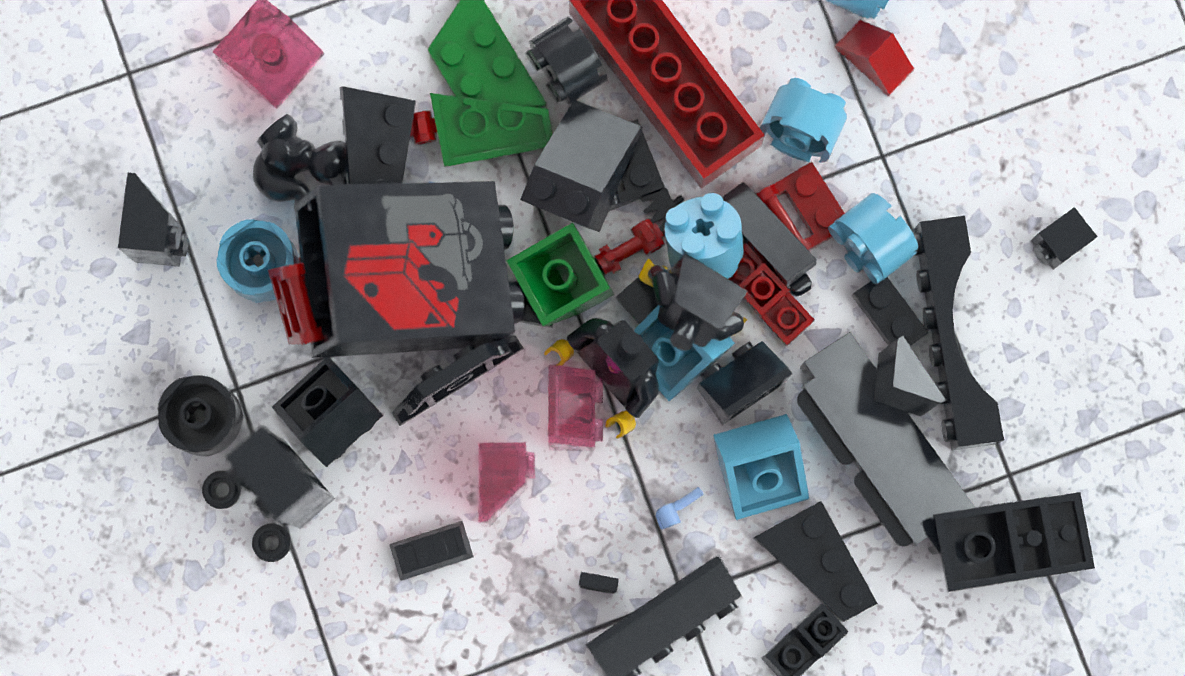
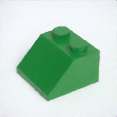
(560, 276)

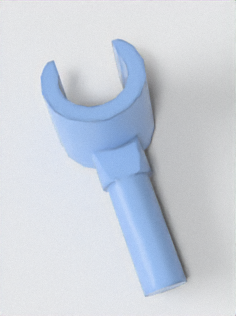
(668, 516)

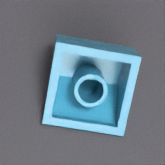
(675, 366)
(762, 466)

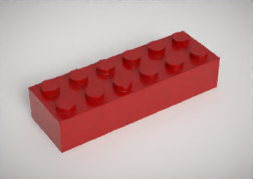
(671, 83)

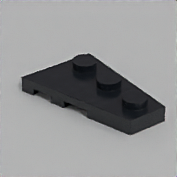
(819, 559)

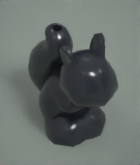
(287, 155)

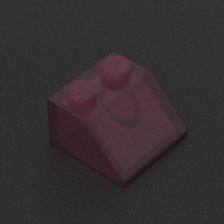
(268, 52)
(572, 409)
(502, 477)

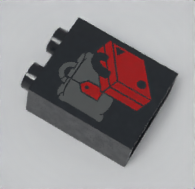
(407, 266)

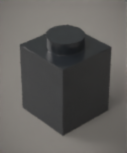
(1062, 239)

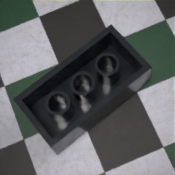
(279, 479)

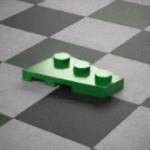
(487, 129)

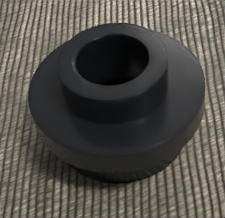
(209, 490)
(259, 542)

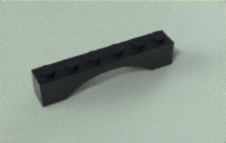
(969, 410)

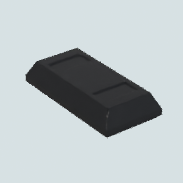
(431, 550)

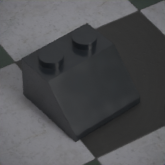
(148, 229)
(743, 381)
(327, 411)

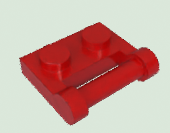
(811, 201)
(294, 304)

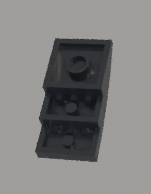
(1013, 541)

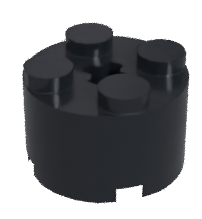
(566, 61)
(180, 424)

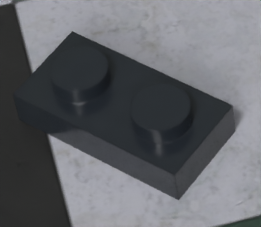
(889, 312)

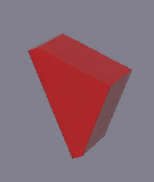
(876, 55)

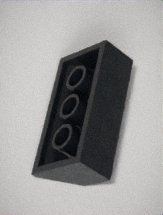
(666, 619)

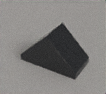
(904, 380)

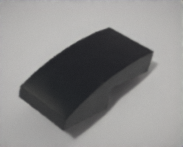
(805, 643)

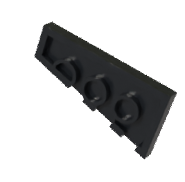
(375, 135)

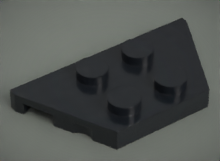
(441, 383)

